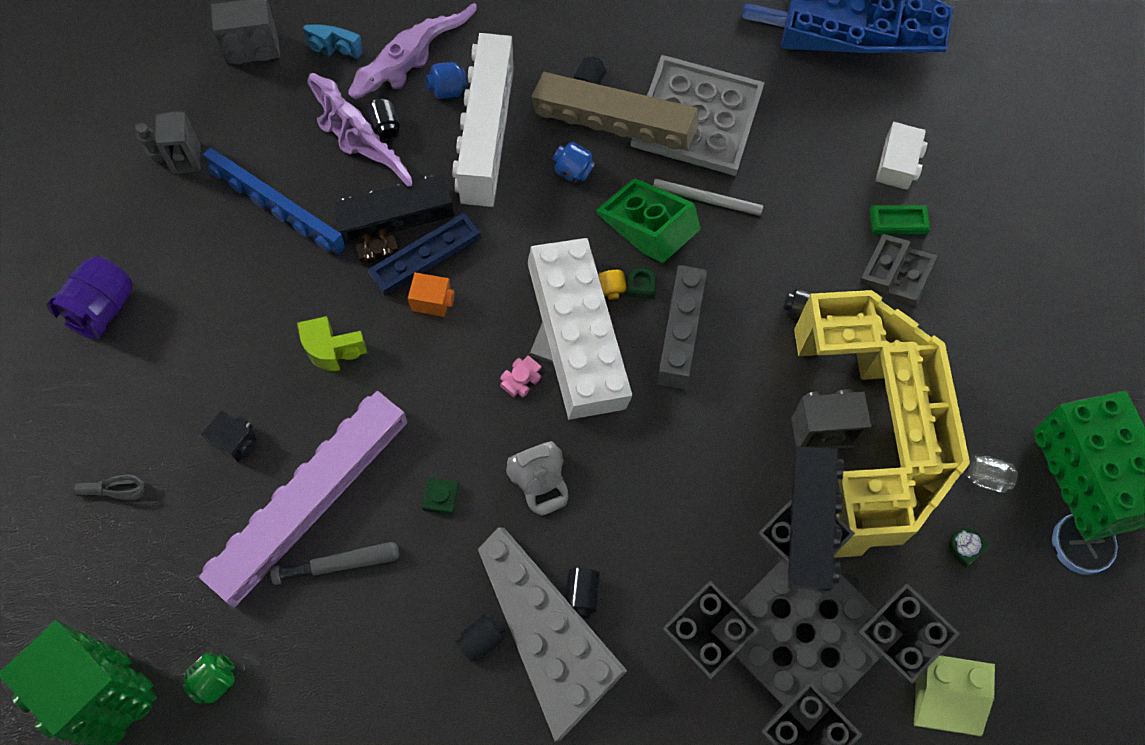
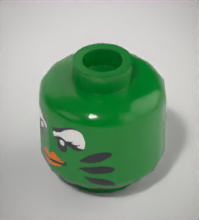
(208, 678)

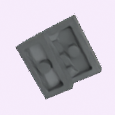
(899, 270)

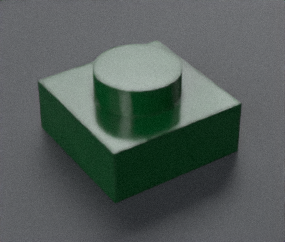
(440, 496)

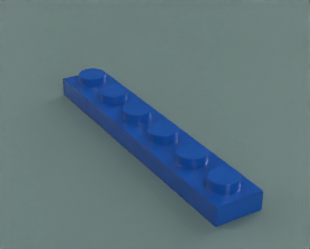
(280, 206)

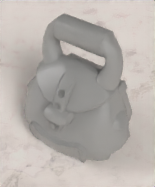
(537, 473)

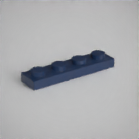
(424, 253)

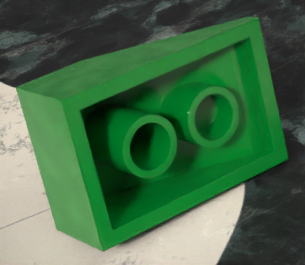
(651, 219)

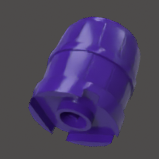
(91, 297)

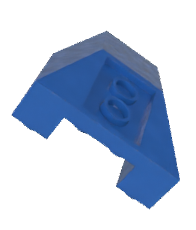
(868, 26)

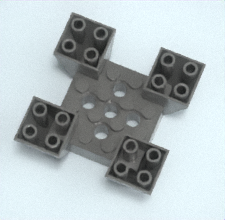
(899, 634)

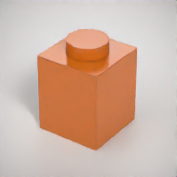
(430, 294)

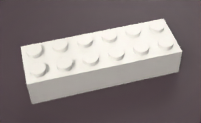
(484, 120)
(578, 329)

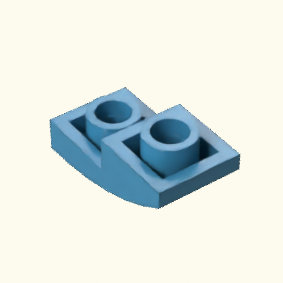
(328, 38)

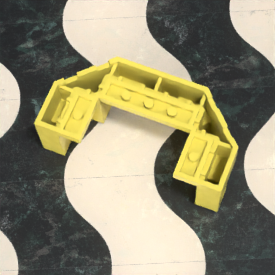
(891, 503)

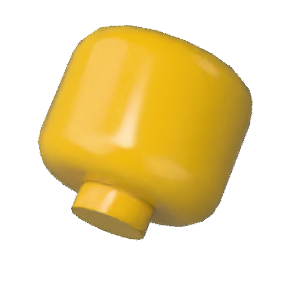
(612, 283)

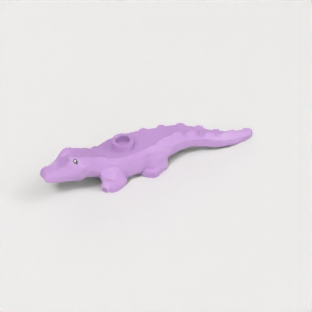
(404, 52)
(351, 127)

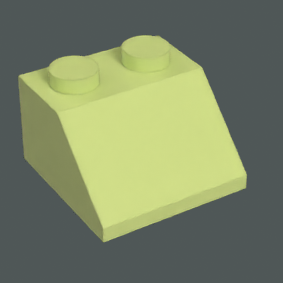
(955, 695)

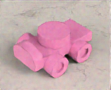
(522, 373)

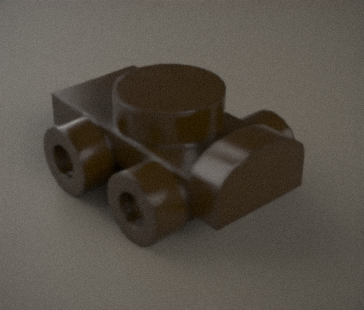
(376, 248)

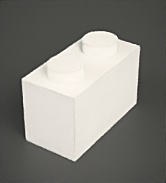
(901, 156)

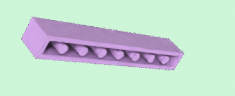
(303, 499)

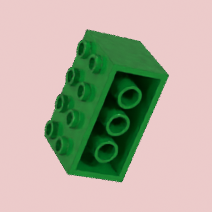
(1098, 462)
(78, 687)

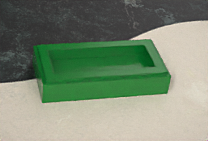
(899, 219)

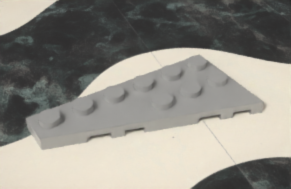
(558, 648)

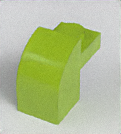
(324, 348)

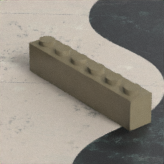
(615, 111)

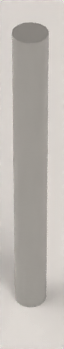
(709, 197)

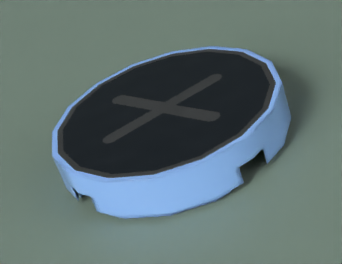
(1081, 555)

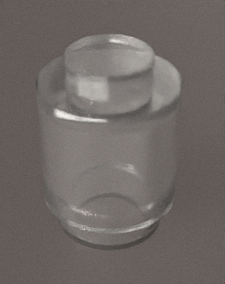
(992, 473)

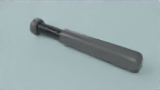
(348, 560)

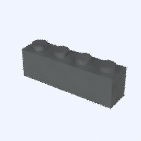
(681, 327)

